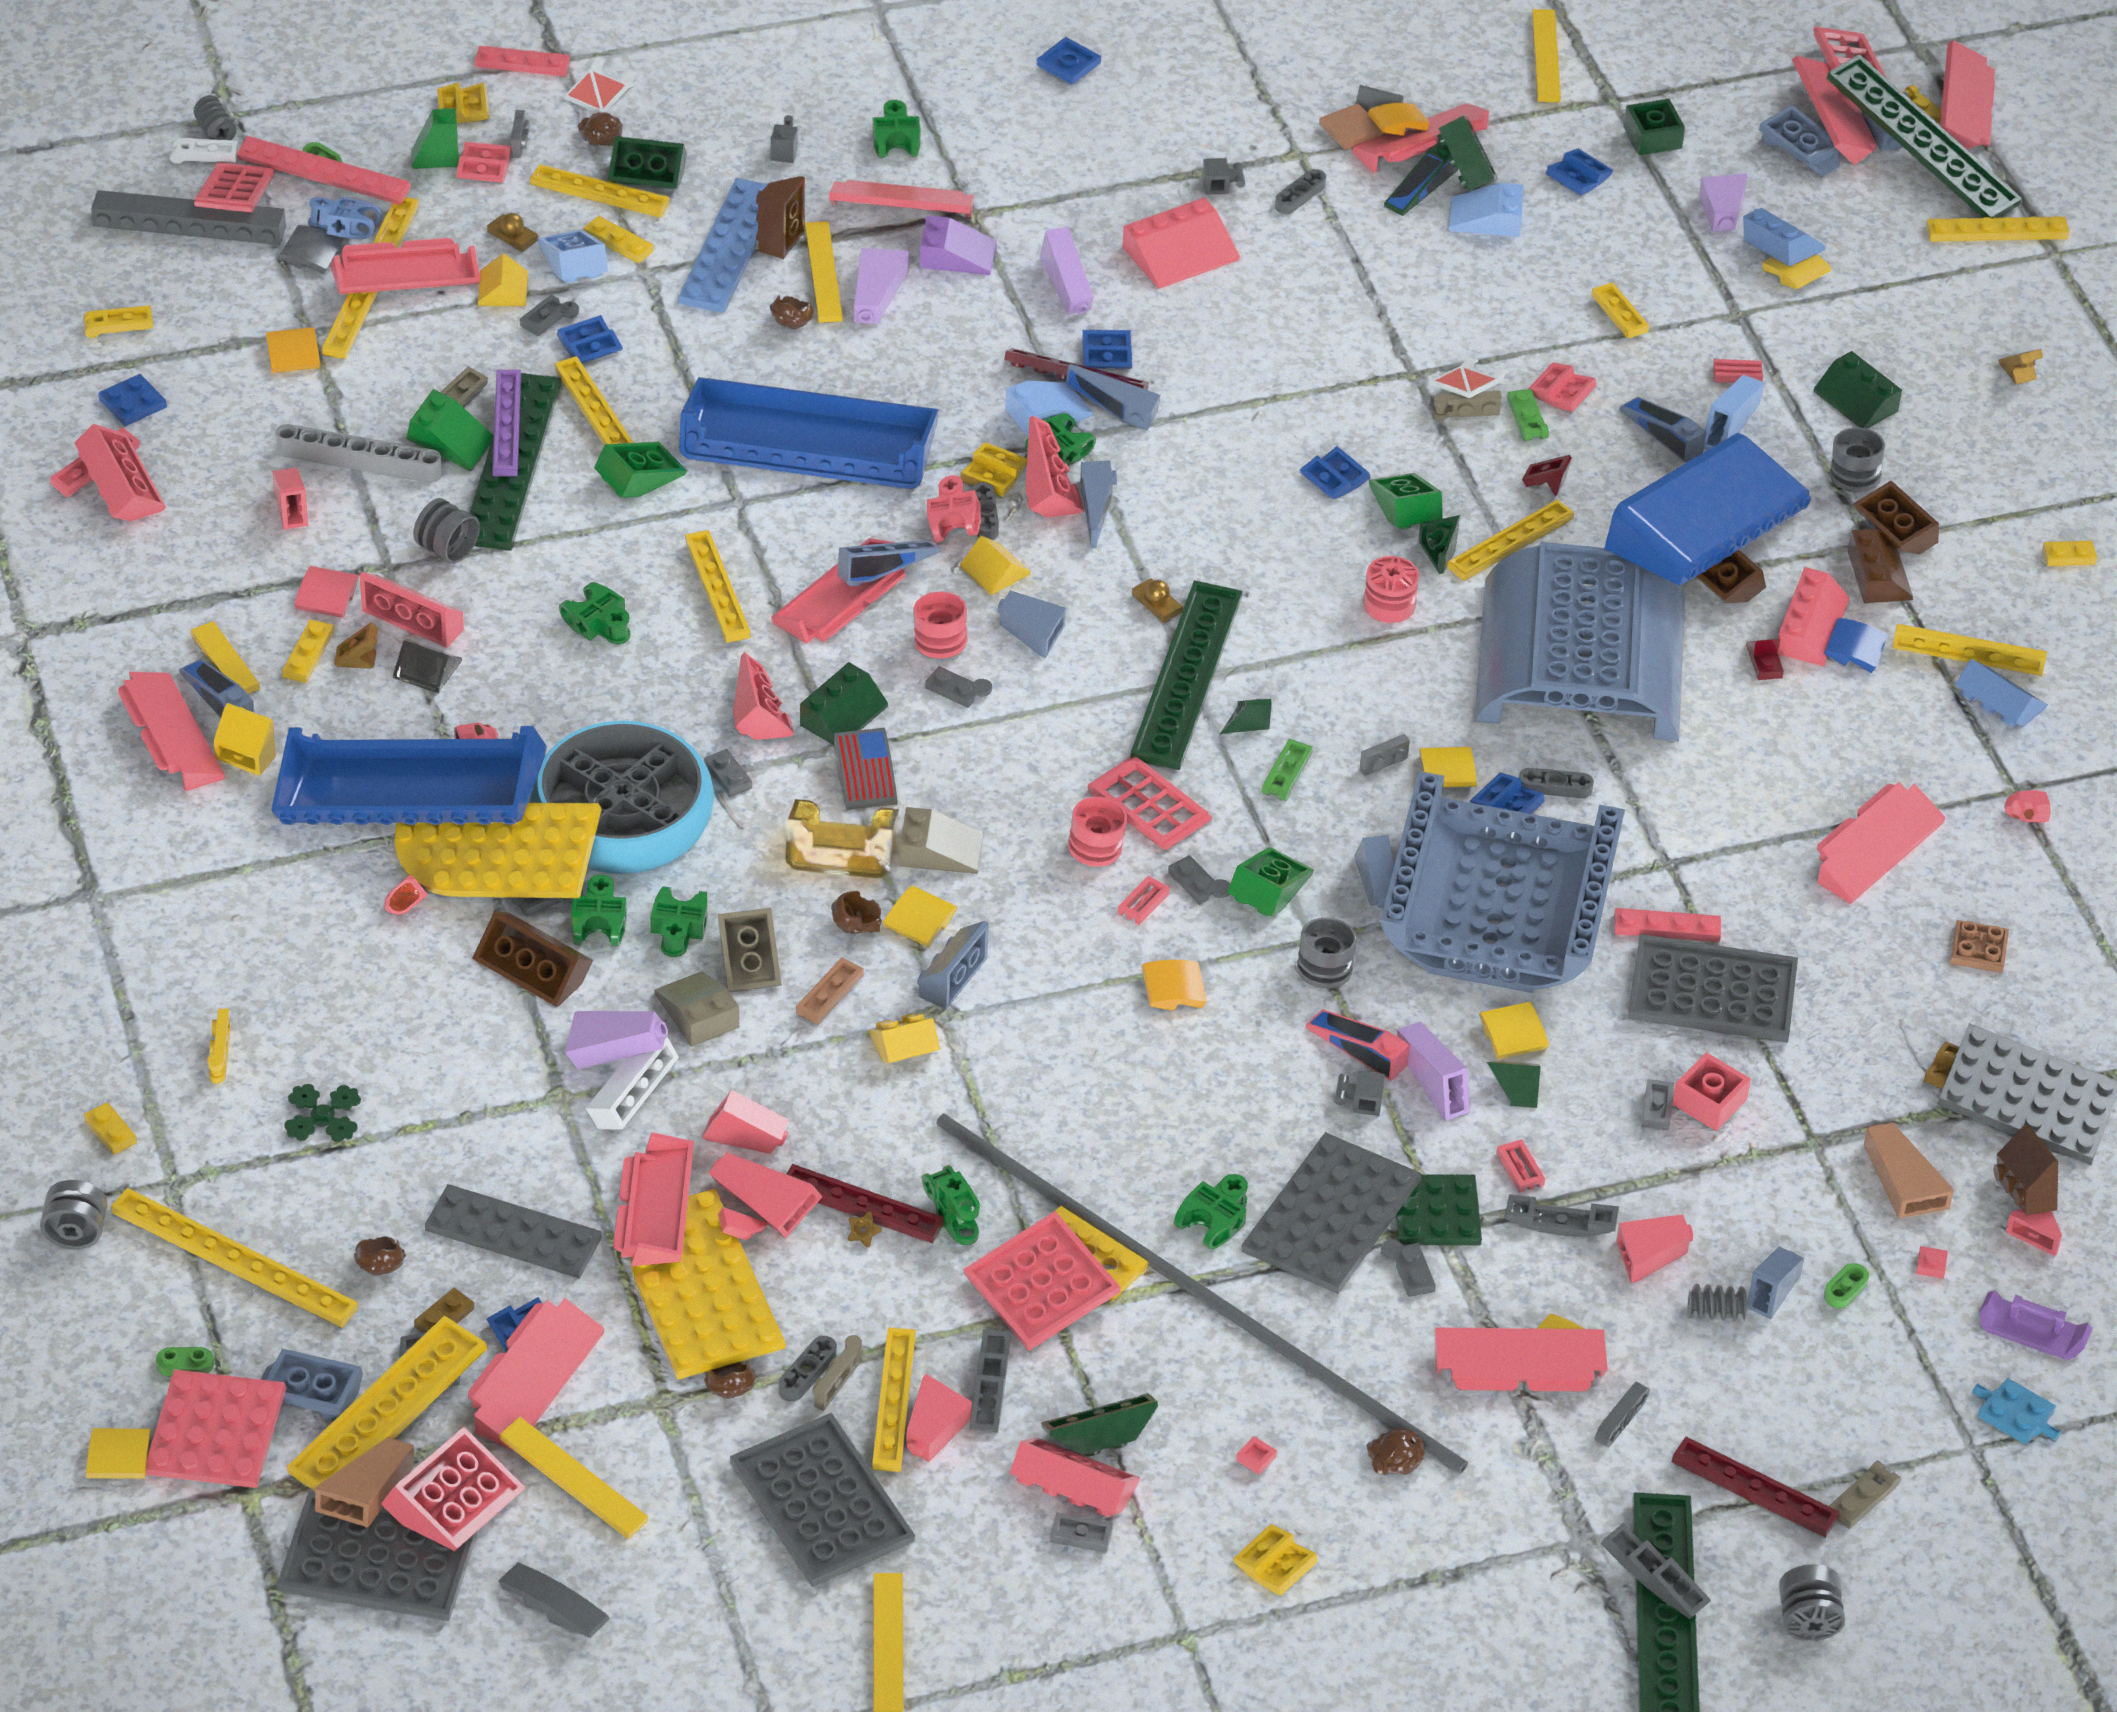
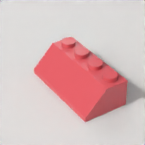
(118, 473)
(410, 610)
(1811, 617)
(1074, 1476)

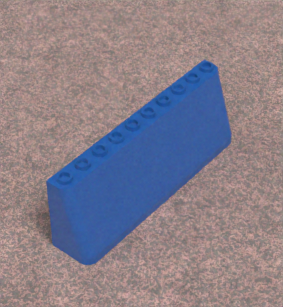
(807, 433)
(1705, 510)
(407, 779)

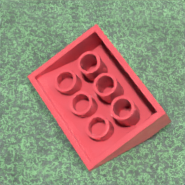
(1179, 243)
(453, 1492)

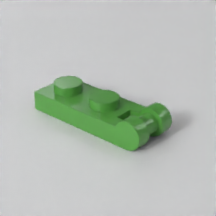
(1527, 414)
(1287, 769)

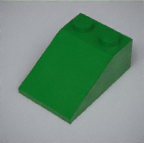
(449, 430)
(637, 467)
(1407, 499)
(1268, 881)

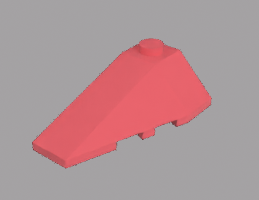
(1046, 475)
(756, 705)

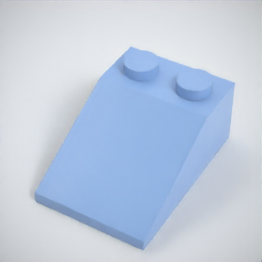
(1488, 210)
(574, 255)
(1043, 401)

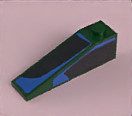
(1422, 180)

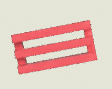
(1731, 370)
(1147, 903)
(1527, 1181)

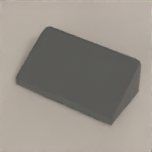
(1372, 97)

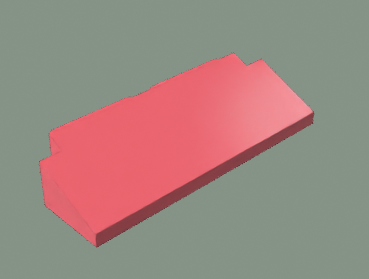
(1967, 96)
(1837, 112)
(1416, 141)
(902, 196)
(412, 266)
(831, 603)
(169, 728)
(1877, 840)
(656, 1199)
(1505, 1356)
(534, 1369)

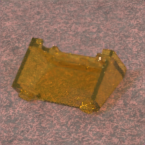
(840, 846)

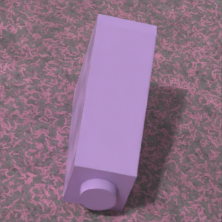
(1723, 199)

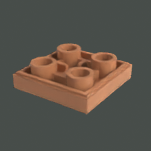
(1350, 126)
(1979, 946)

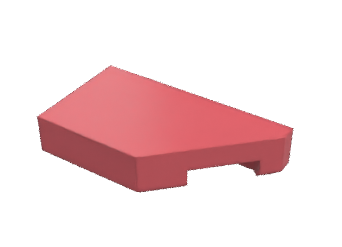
(739, 1224)

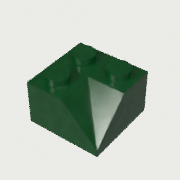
(1654, 127)

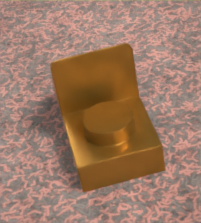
(2021, 365)
(358, 649)

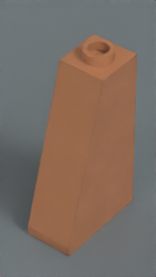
(1905, 1173)
(363, 1484)

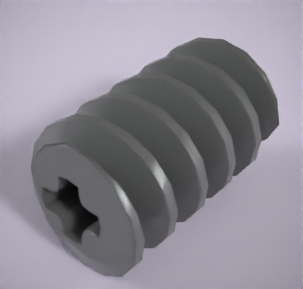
(214, 118)
(1717, 1302)

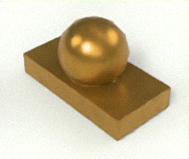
(511, 230)
(1157, 599)

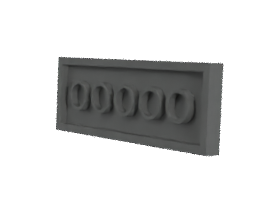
(513, 1231)

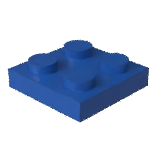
(1068, 60)
(132, 400)

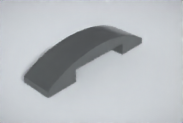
(1561, 1220)

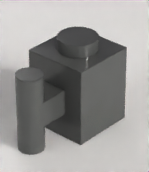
(784, 141)
(1217, 176)
(1366, 1092)

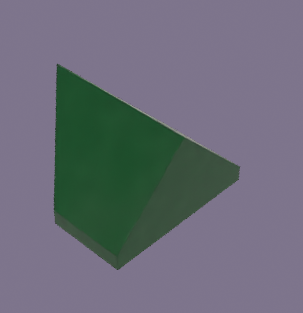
(1440, 540)
(1249, 716)
(1518, 1082)

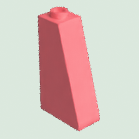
(766, 1192)

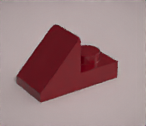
(1550, 472)
(1765, 658)

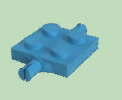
(2017, 1411)

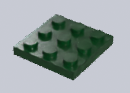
(1441, 1212)

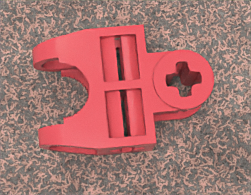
(953, 509)

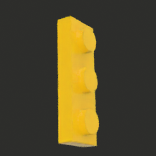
(619, 239)
(1620, 310)
(308, 651)

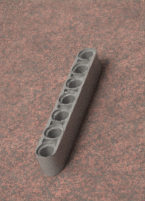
(358, 453)

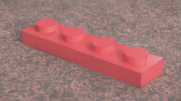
(522, 61)
(76, 475)
(1667, 924)

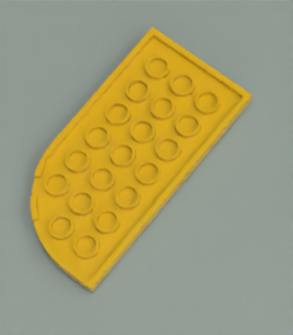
(530, 859)
(710, 1301)

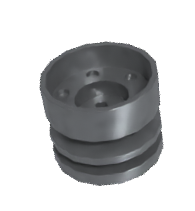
(1857, 459)
(443, 529)
(1326, 952)
(1811, 1602)

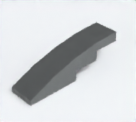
(990, 1381)
(1654, 1572)
(555, 1599)

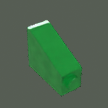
(437, 141)

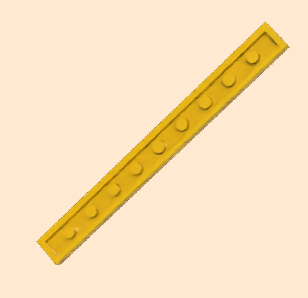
(358, 304)
(234, 1257)

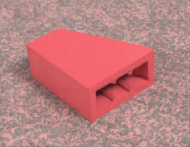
(290, 498)
(746, 1125)
(1652, 1244)
(935, 1418)

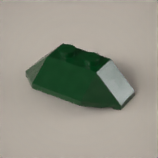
(1103, 1426)

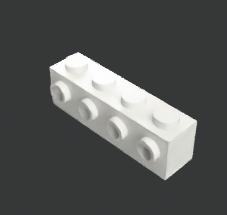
(630, 1087)

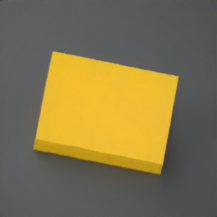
(503, 283)
(993, 565)

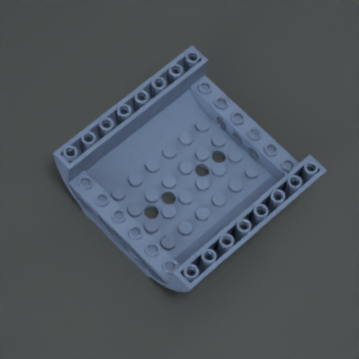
(1536, 625)
(1449, 890)

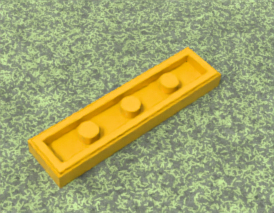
(224, 656)

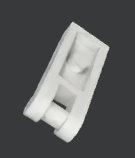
(203, 150)

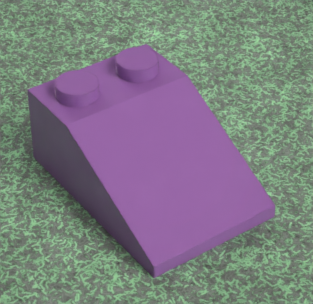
(955, 247)

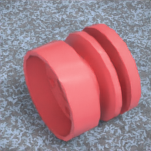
(1391, 589)
(940, 624)
(1097, 831)

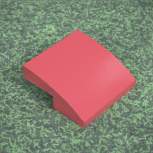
(484, 162)
(1562, 387)
(326, 591)

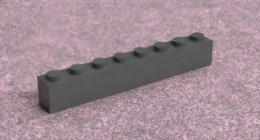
(183, 218)

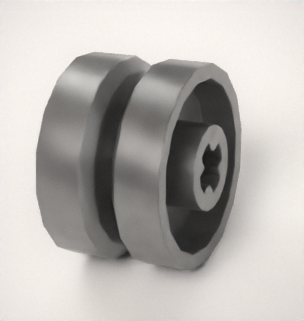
(73, 1214)

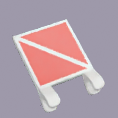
(597, 90)
(1468, 381)

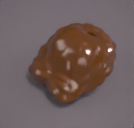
(595, 128)
(791, 312)
(856, 913)
(379, 1255)
(731, 1380)
(1396, 1452)

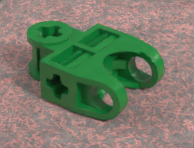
(896, 130)
(1069, 443)
(600, 615)
(599, 912)
(678, 920)
(953, 1202)
(1217, 1208)

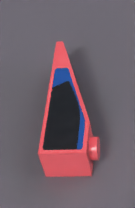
(1364, 1042)

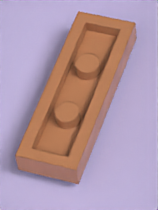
(829, 991)

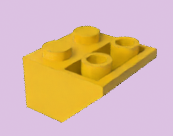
(245, 739)
(905, 1038)

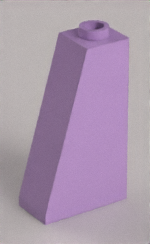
(1066, 270)
(877, 282)
(613, 1035)
(1437, 1070)

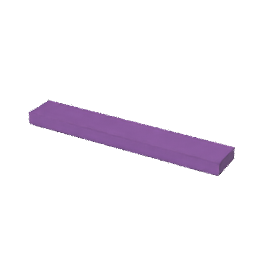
(507, 422)

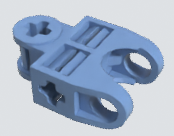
(335, 214)

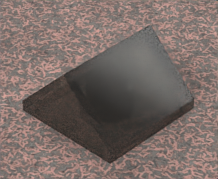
(425, 666)

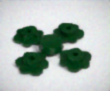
(322, 1114)

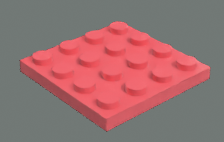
(1041, 1280)
(215, 1428)

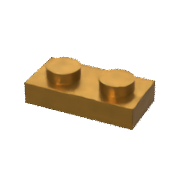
(452, 1305)

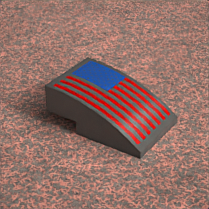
(865, 768)

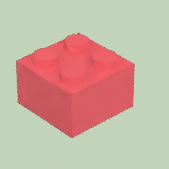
(1711, 1091)

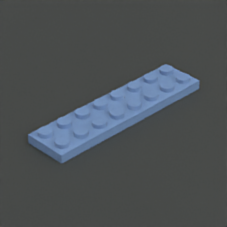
(725, 250)

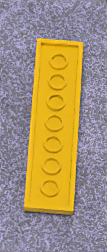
(390, 1401)

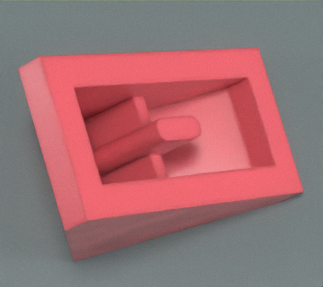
(2036, 1229)

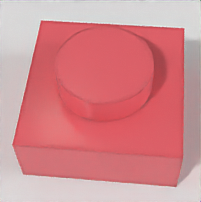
(1931, 1262)
(1256, 1455)

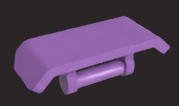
(2033, 1326)

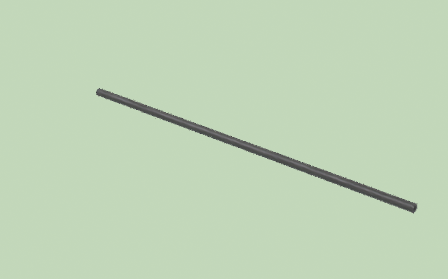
(1200, 1292)

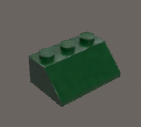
(1467, 153)
(647, 162)
(1858, 391)
(842, 703)

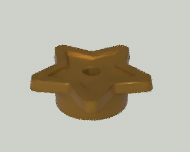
(856, 1226)

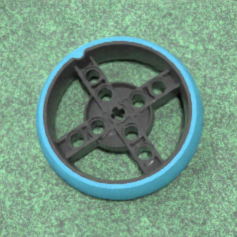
(631, 792)

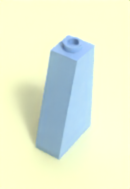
(1732, 410)

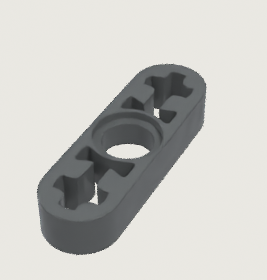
(1289, 200)
(990, 504)
(1564, 777)
(806, 1380)
(1622, 1414)

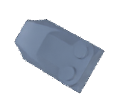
(1802, 139)
(316, 1382)

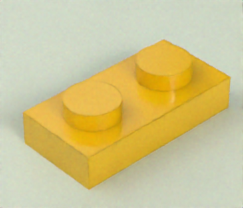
(2069, 553)
(110, 1128)

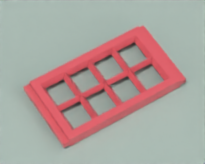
(1822, 36)
(234, 187)
(1116, 774)

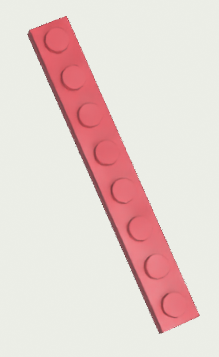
(324, 170)

